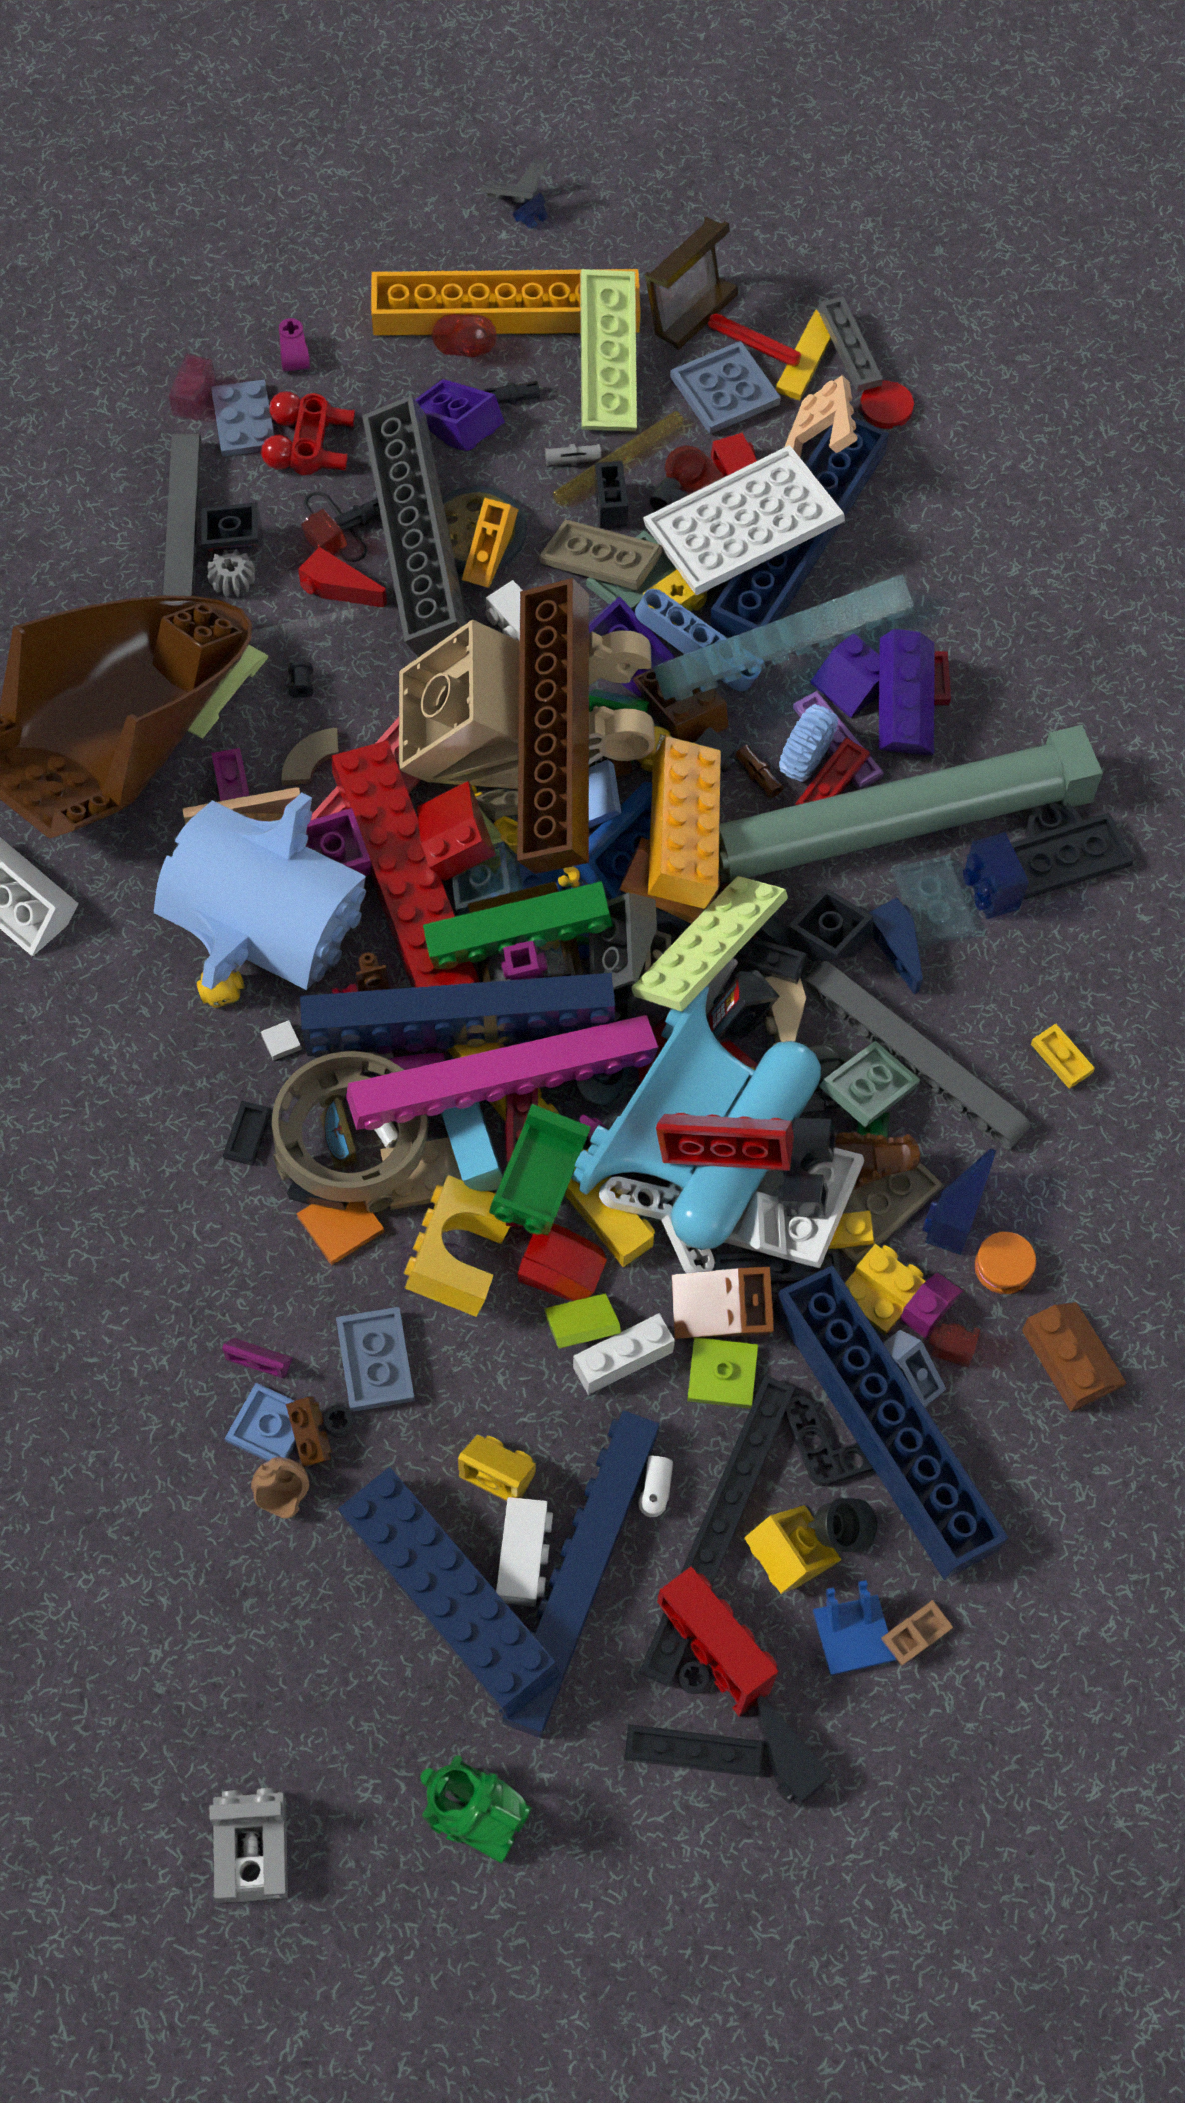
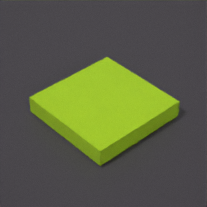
(582, 1320)

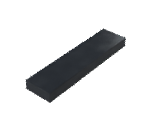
(781, 1269)
(694, 1750)

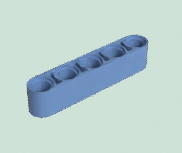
(689, 627)

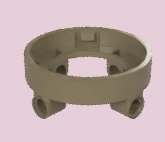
(322, 1082)

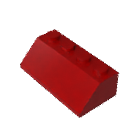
(725, 1141)

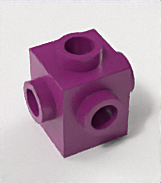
(524, 962)

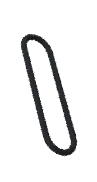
(338, 513)

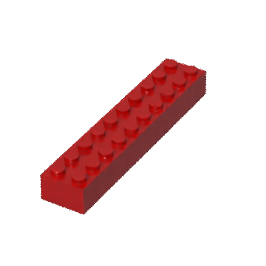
(400, 872)

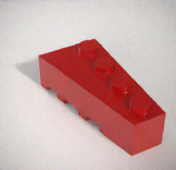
(718, 1639)

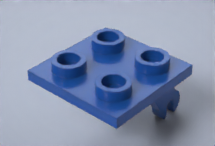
(852, 1632)

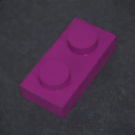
(230, 774)

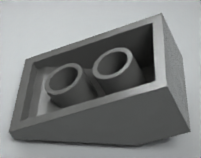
(625, 944)

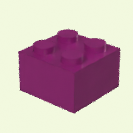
(339, 839)

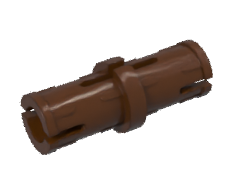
(759, 771)

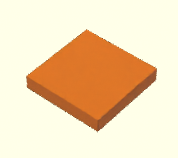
(338, 1230)

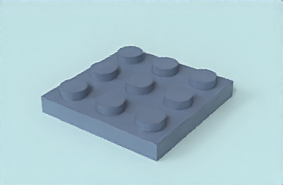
(725, 387)

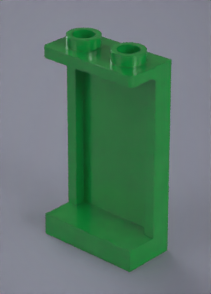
(539, 1170)

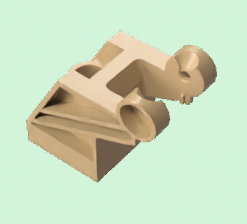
(465, 707)

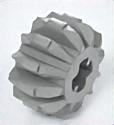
(231, 573)

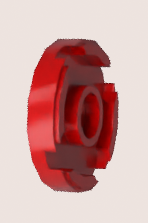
(887, 405)

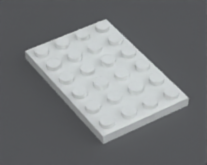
(743, 519)

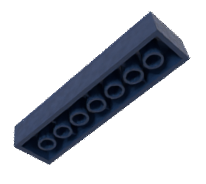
(449, 1592)

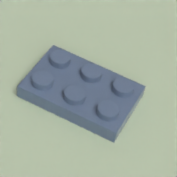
(242, 417)
(375, 1359)

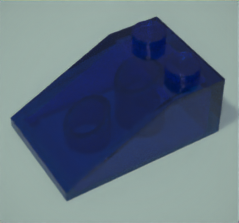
(952, 1217)

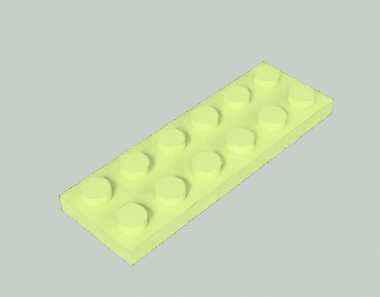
(608, 350)
(709, 943)

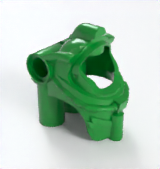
(489, 1813)

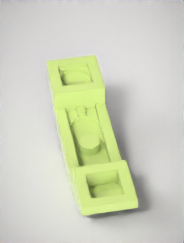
(247, 666)

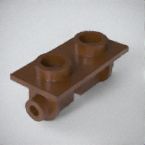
(371, 976)
(305, 1419)

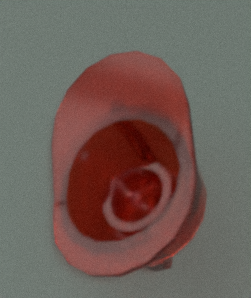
(464, 335)
(691, 468)

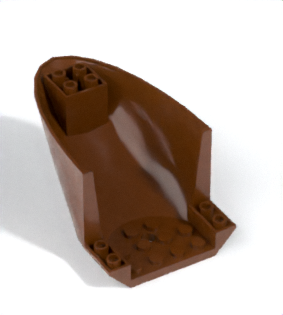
(105, 699)

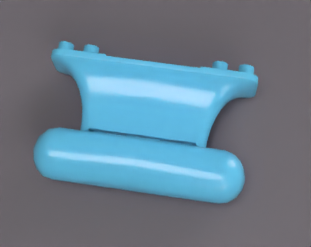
(700, 1079)

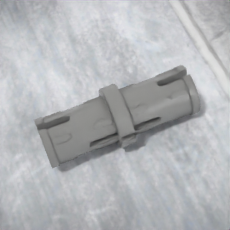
(592, 454)

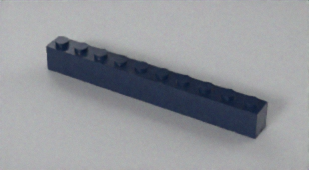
(587, 1557)

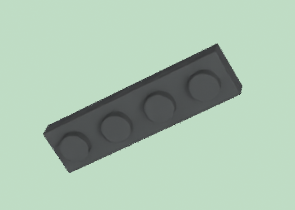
(850, 344)

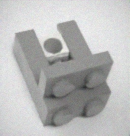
(250, 1814)

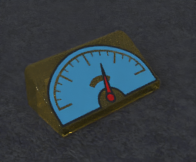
(338, 1135)

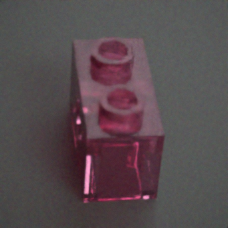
(192, 387)

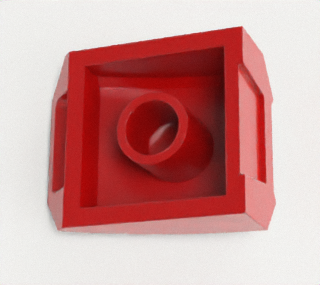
(562, 1264)

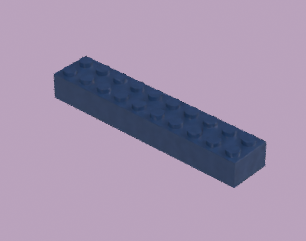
(768, 588)
(455, 1014)
(889, 1422)

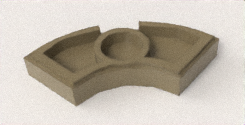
(308, 755)
(498, 803)

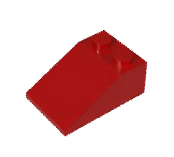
(454, 832)

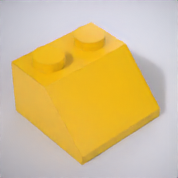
(496, 1468)
(790, 1549)

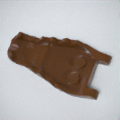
(880, 1154)

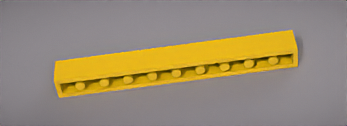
(619, 1230)

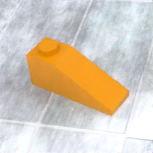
(489, 541)

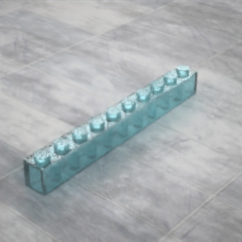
(782, 637)

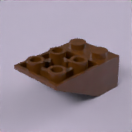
(687, 717)

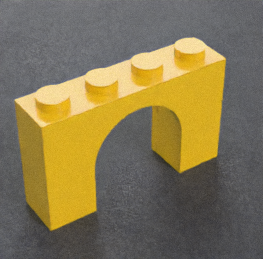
(434, 1269)

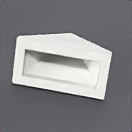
(765, 1225)

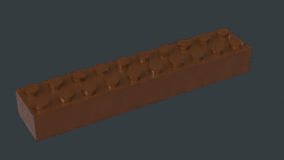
(553, 727)

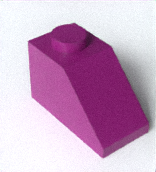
(930, 1304)

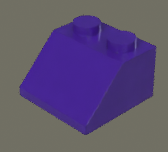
(849, 675)

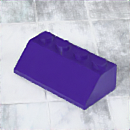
(906, 692)

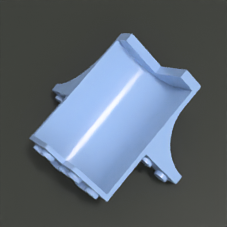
(259, 894)

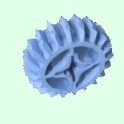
(808, 743)

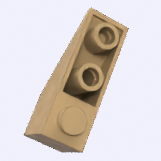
(787, 1011)

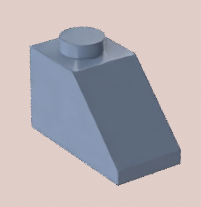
(915, 1365)

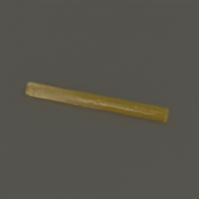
(624, 454)

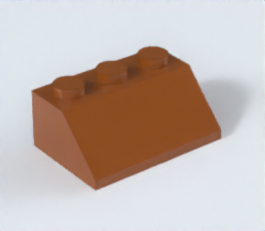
(637, 878)
(1072, 1354)

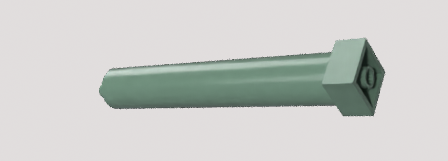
(910, 807)

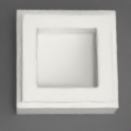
(281, 1040)

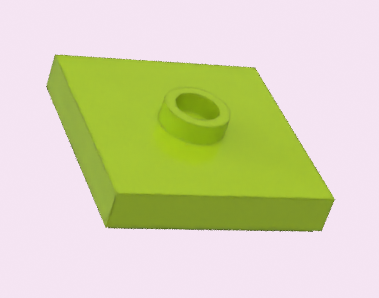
(722, 1372)

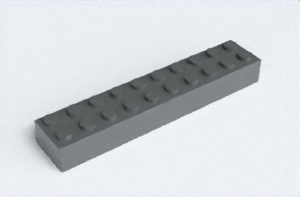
(414, 524)

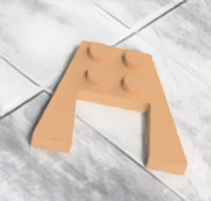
(821, 411)

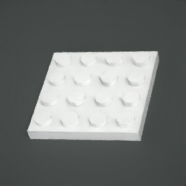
(810, 1236)

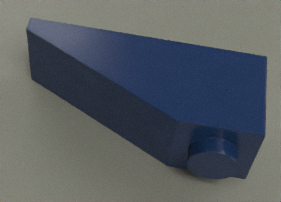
(897, 939)

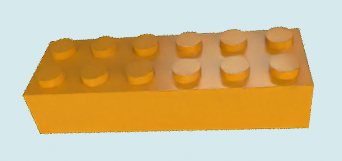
(685, 823)

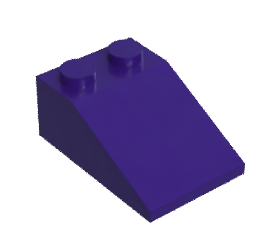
(460, 413)
(620, 617)

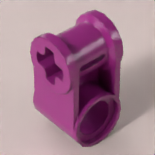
(293, 346)

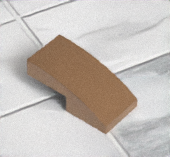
(917, 1633)

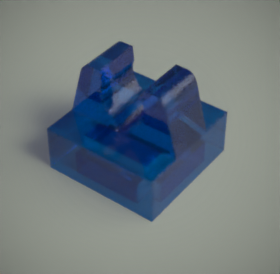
(531, 208)

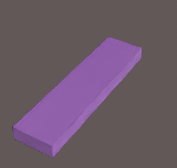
(870, 770)

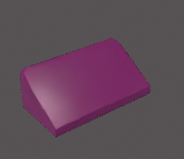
(257, 1357)

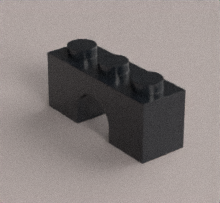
(805, 1192)

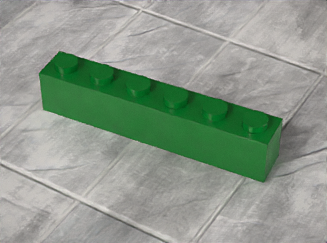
(537, 919)

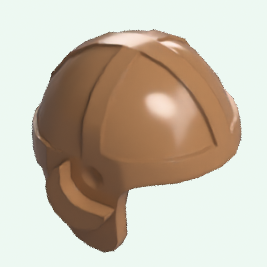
(280, 1486)

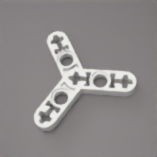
(657, 1195)

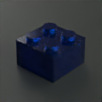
(995, 875)

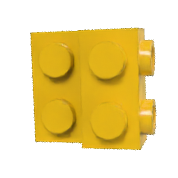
(883, 1286)

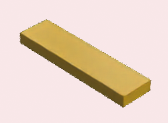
(812, 347)

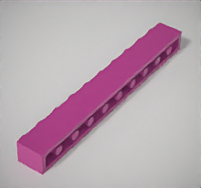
(501, 1073)

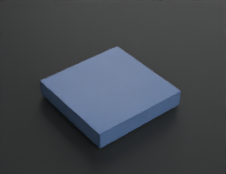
(263, 1425)

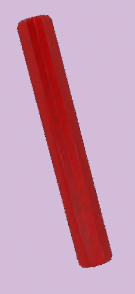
(754, 340)

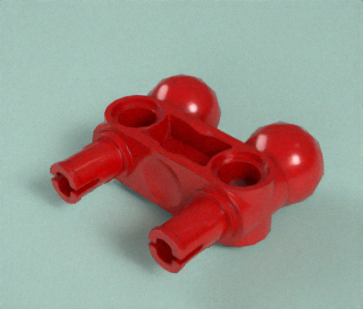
(311, 417)

